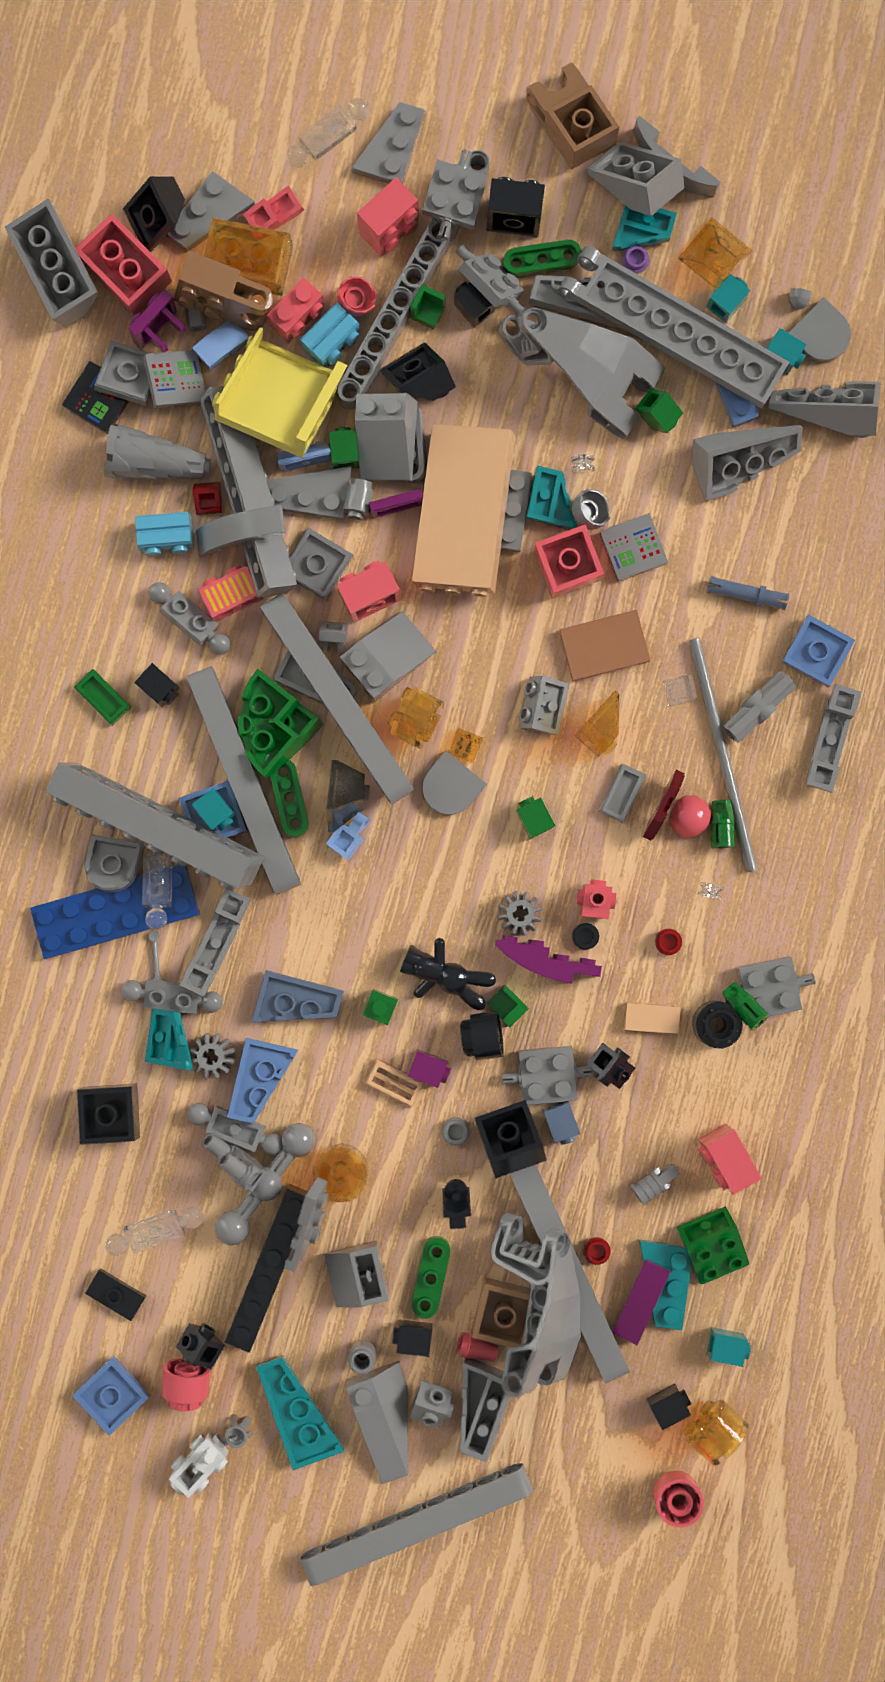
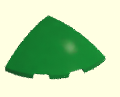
(273, 724)

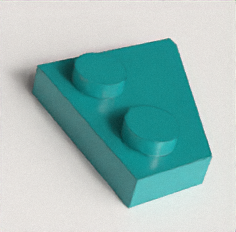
(642, 229)
(549, 500)
(167, 1041)

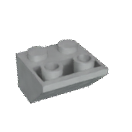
(357, 1275)

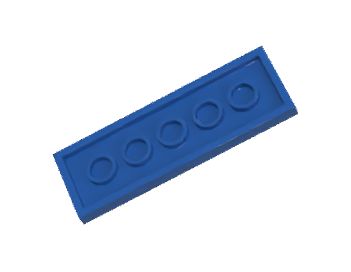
(106, 916)

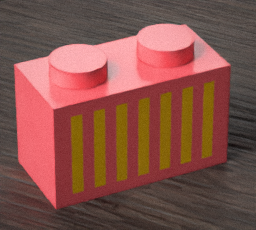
(229, 593)

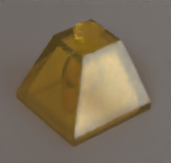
(714, 253)
(602, 727)

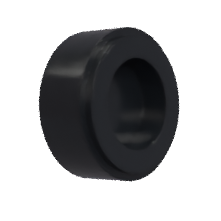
(585, 936)

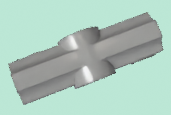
(759, 706)

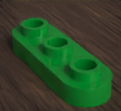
(551, 251)
(291, 810)
(431, 1265)

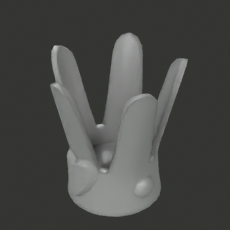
(237, 1433)

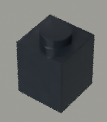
(472, 303)
(157, 685)
(413, 1338)
(669, 1406)

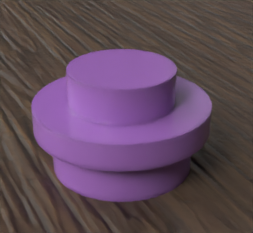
(636, 259)

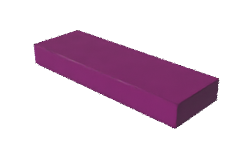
(641, 1302)

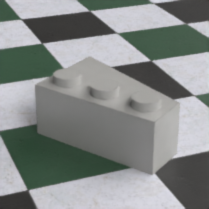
(482, 1408)

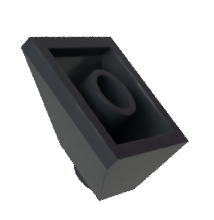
(155, 209)
(420, 374)

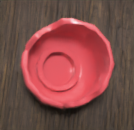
(356, 296)
(690, 816)

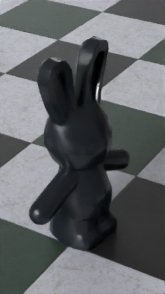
(449, 976)

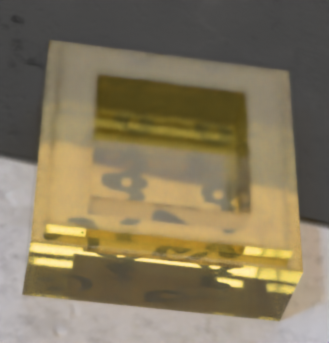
(465, 745)

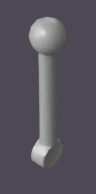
(154, 936)

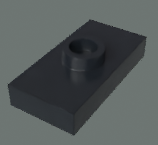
(115, 1294)

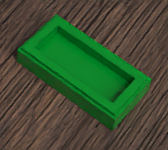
(102, 697)

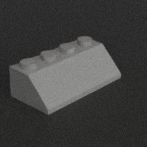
(53, 263)

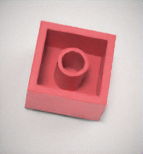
(388, 217)
(568, 561)
(368, 590)
(729, 1158)

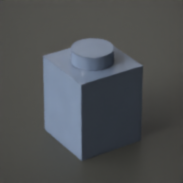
(561, 1122)

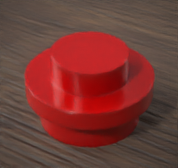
(668, 941)
(597, 1250)

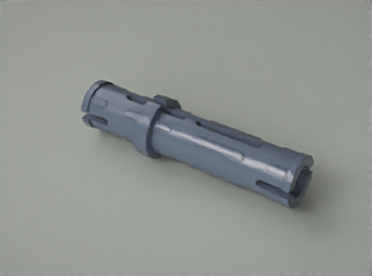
(760, 596)

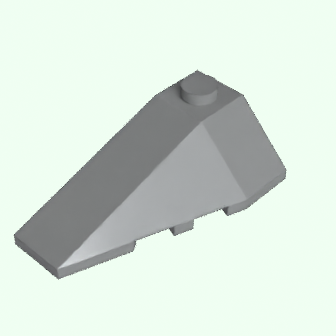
(843, 409)
(733, 457)
(382, 1414)

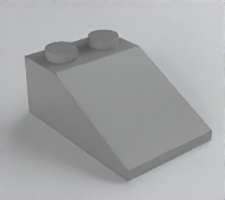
(638, 176)
(386, 436)
(387, 655)

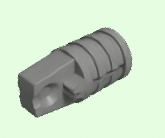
(654, 1183)

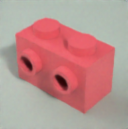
(296, 310)

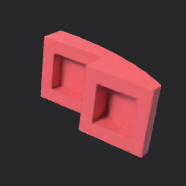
(275, 211)

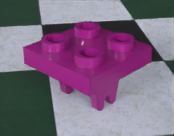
(146, 325)

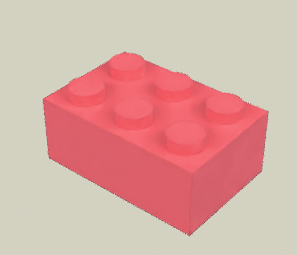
(123, 264)

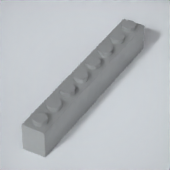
(246, 491)

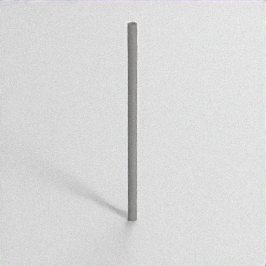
(723, 754)

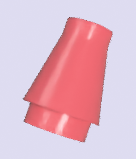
(475, 1349)

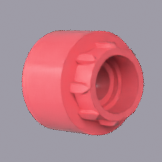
(185, 1385)
(683, 1513)

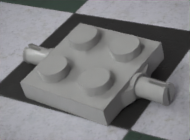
(454, 194)
(491, 279)
(774, 984)
(547, 1075)

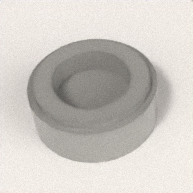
(455, 1131)

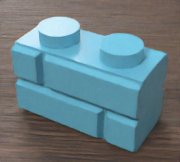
(330, 335)
(164, 532)

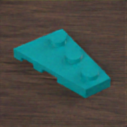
(672, 1302)

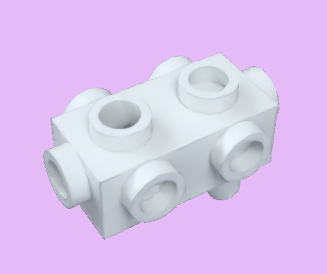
(206, 1456)

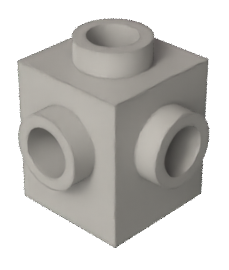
(432, 1404)

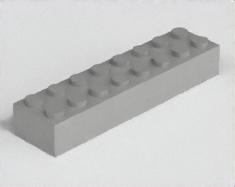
(154, 824)

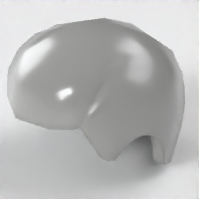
(590, 509)

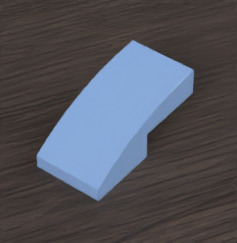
(220, 343)

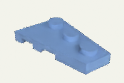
(257, 1077)

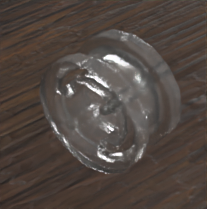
(582, 463)
(710, 891)

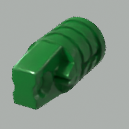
(722, 824)
(745, 1006)

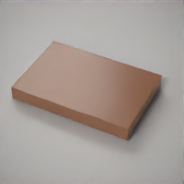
(604, 645)

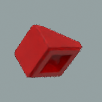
(207, 498)

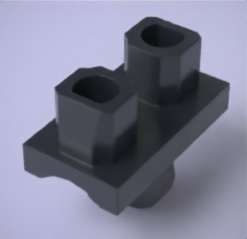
(456, 1203)

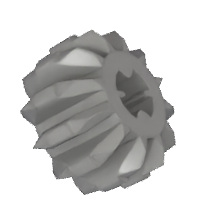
(526, 918)
(220, 1051)

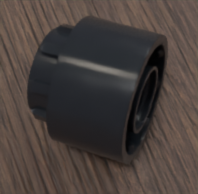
(702, 1024)
(482, 1036)

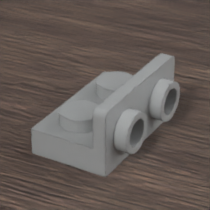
(543, 705)

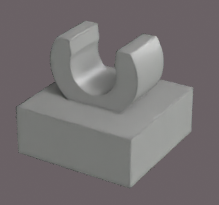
(333, 632)

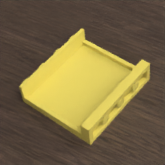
(277, 395)

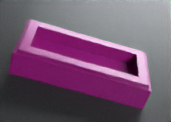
(396, 503)

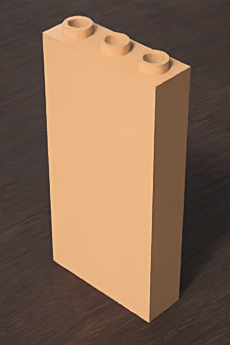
(463, 509)

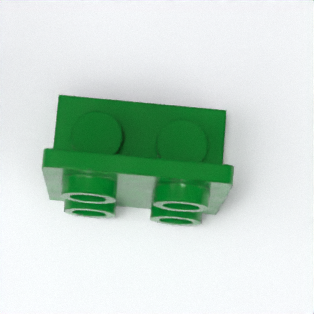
(713, 1245)

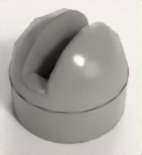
(799, 297)

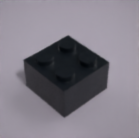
(515, 206)
(108, 1113)
(510, 1139)

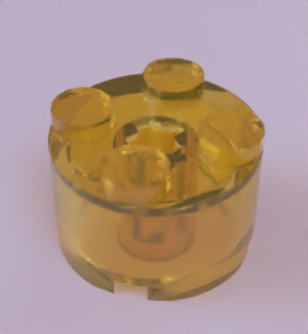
(416, 717)
(356, 1174)
(716, 1431)

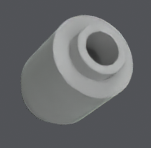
(358, 498)
(359, 1364)

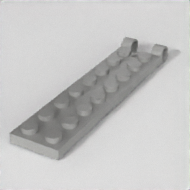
(675, 327)

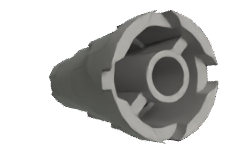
(140, 455)

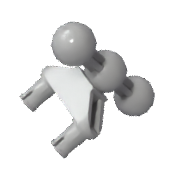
(250, 1175)

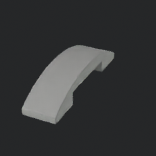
(699, 182)
(238, 528)
(831, 738)
(215, 942)

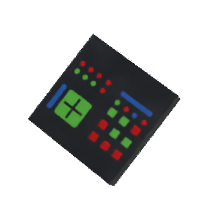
(92, 405)

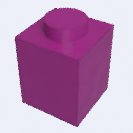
(429, 1069)

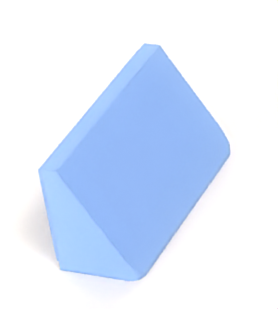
(315, 454)

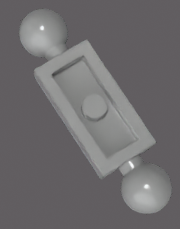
(189, 618)
(170, 996)
(234, 1131)

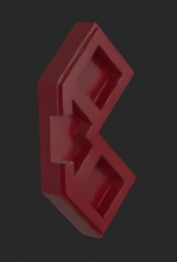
(660, 813)

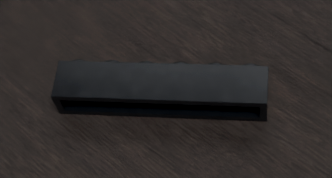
(267, 1271)

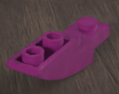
(535, 958)

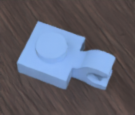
(347, 838)

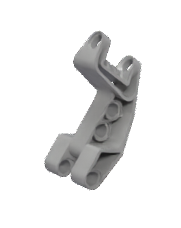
(593, 359)
(553, 1306)

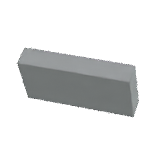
(622, 793)

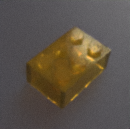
(256, 251)

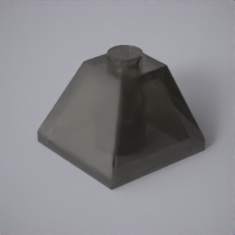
(345, 794)

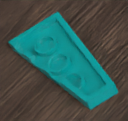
(298, 1419)

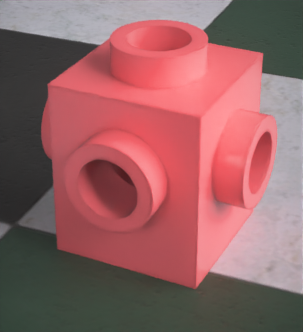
(591, 909)

